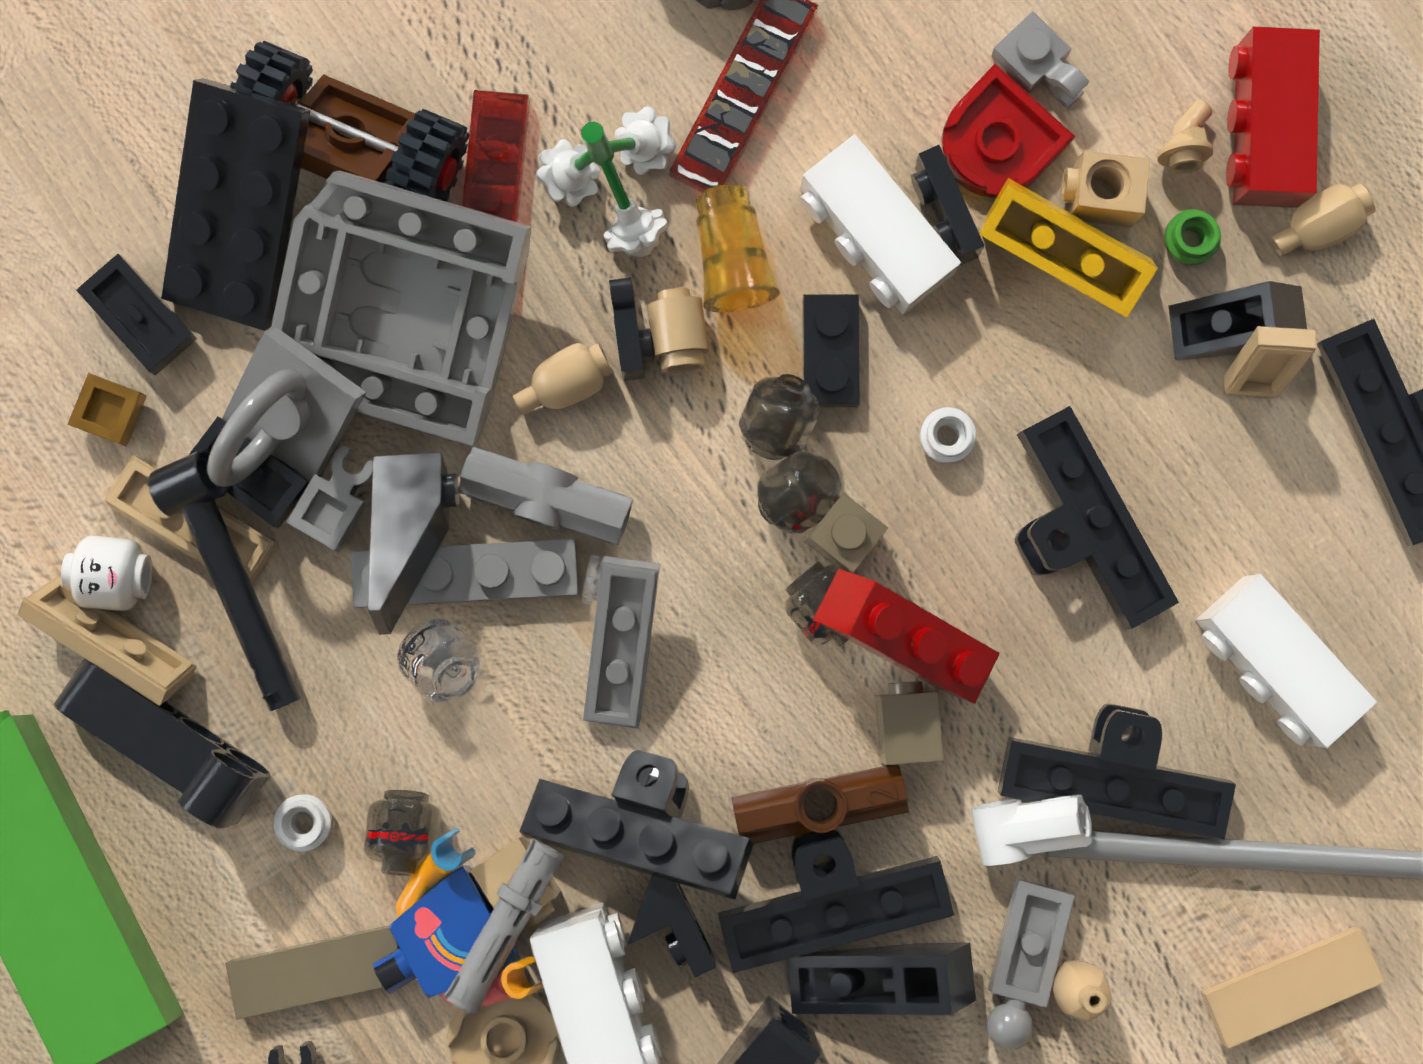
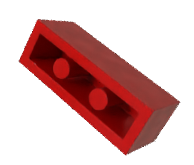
(1274, 117)
(906, 635)

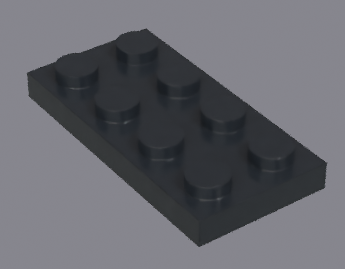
(234, 203)

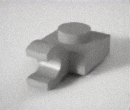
(1036, 56)

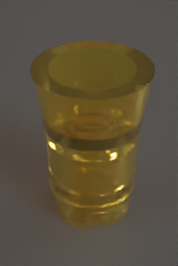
(732, 251)

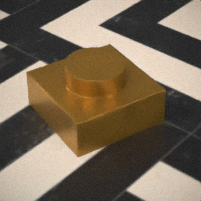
(107, 409)

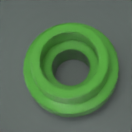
(1200, 223)

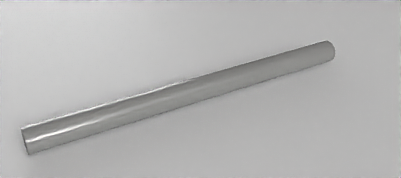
(1249, 855)

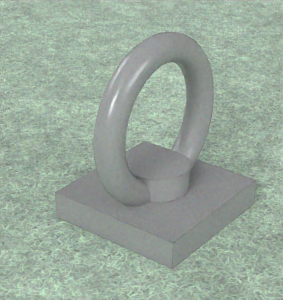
(288, 408)

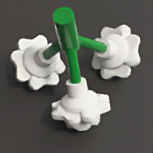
(571, 172)

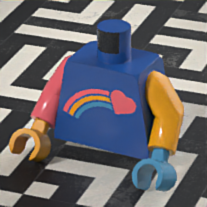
(437, 926)

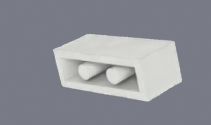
(877, 226)
(1284, 663)

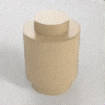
(678, 330)

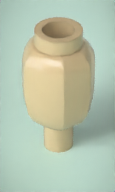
(1326, 219)
(566, 378)
(1081, 990)

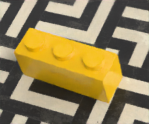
(1067, 248)

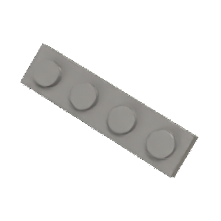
(486, 573)

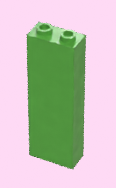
(65, 915)

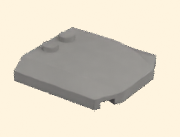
(404, 300)

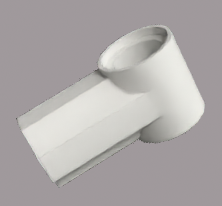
(1016, 830)

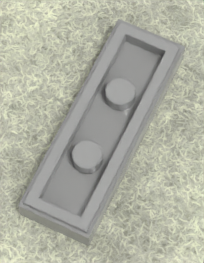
(621, 641)

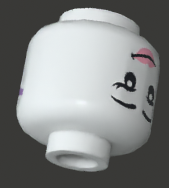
(107, 573)

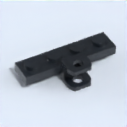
(1383, 417)
(1089, 523)
(1120, 776)
(640, 827)
(833, 905)

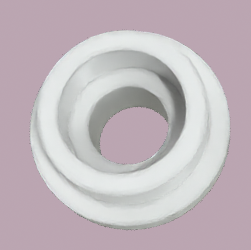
(960, 423)
(286, 828)

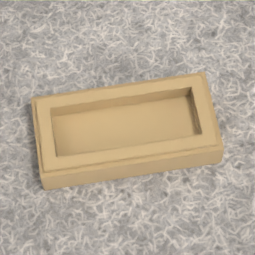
(1269, 361)

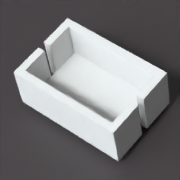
(591, 991)

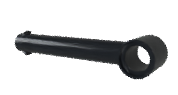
(187, 490)

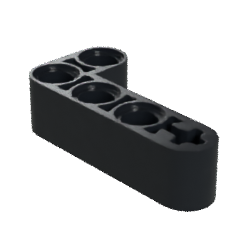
(209, 771)

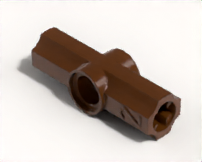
(857, 798)

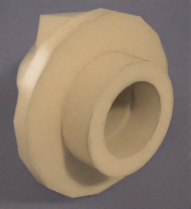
(1188, 144)

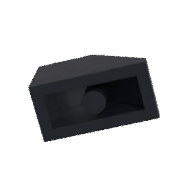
(1226, 320)

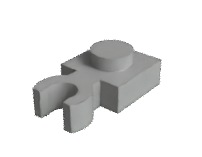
(329, 507)

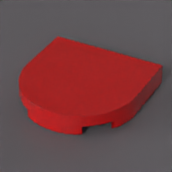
(1000, 135)

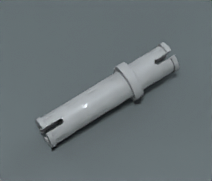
(510, 915)

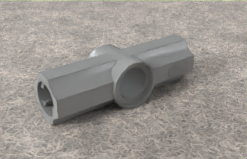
(545, 495)

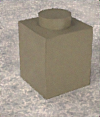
(846, 534)
(909, 724)

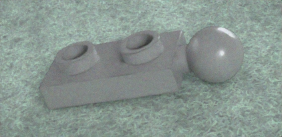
(1026, 959)

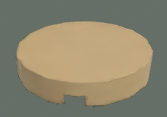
(505, 1033)

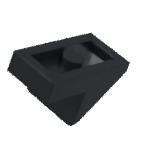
(668, 905)

